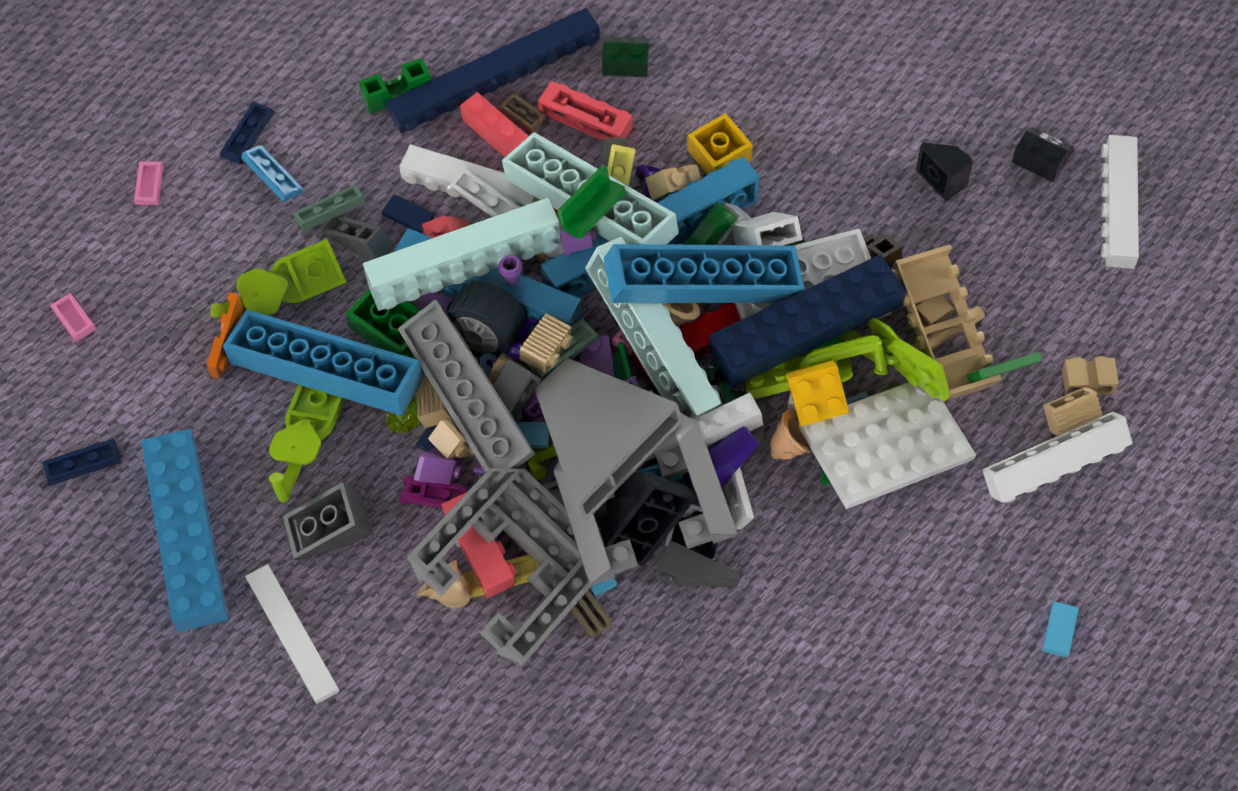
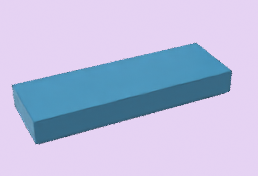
(272, 173)

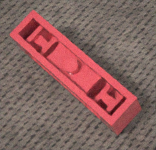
(584, 112)

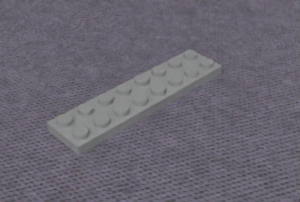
(465, 389)

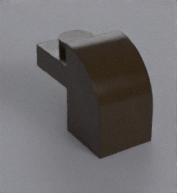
(884, 245)

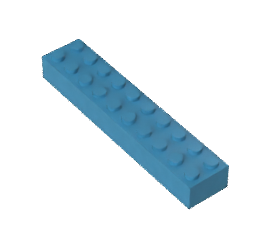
(732, 184)

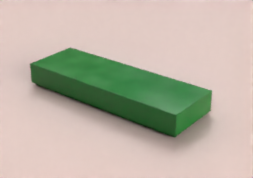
(1004, 367)

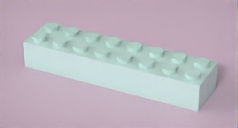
(556, 174)
(462, 254)
(658, 345)

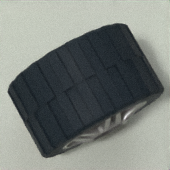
(487, 318)

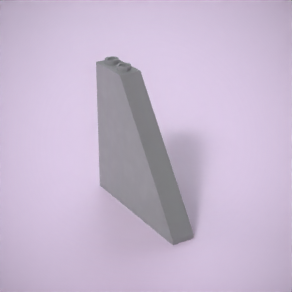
(601, 429)

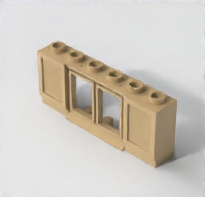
(932, 276)

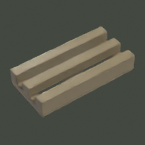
(517, 119)
(599, 628)

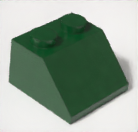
(625, 56)

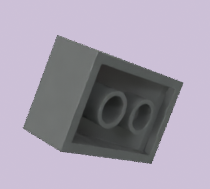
(327, 522)

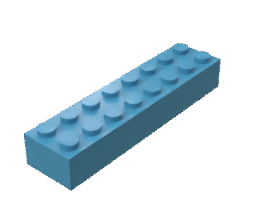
(702, 273)
(532, 295)
(324, 362)
(184, 531)

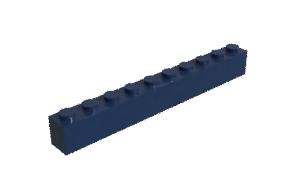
(493, 70)

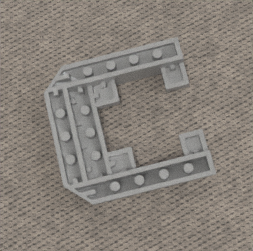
(679, 453)
(539, 525)

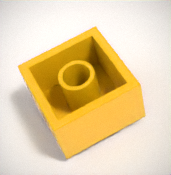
(718, 144)
(817, 393)

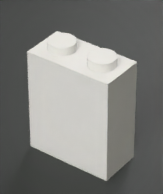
(767, 229)

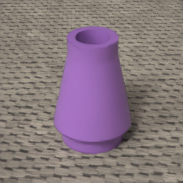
(510, 269)

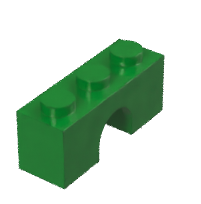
(376, 91)

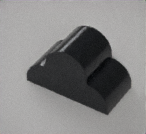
(645, 512)

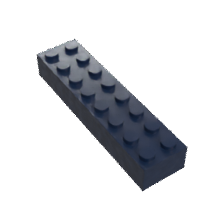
(806, 320)

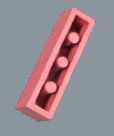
(491, 124)
(485, 558)

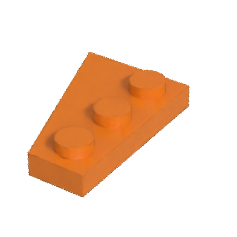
(218, 359)

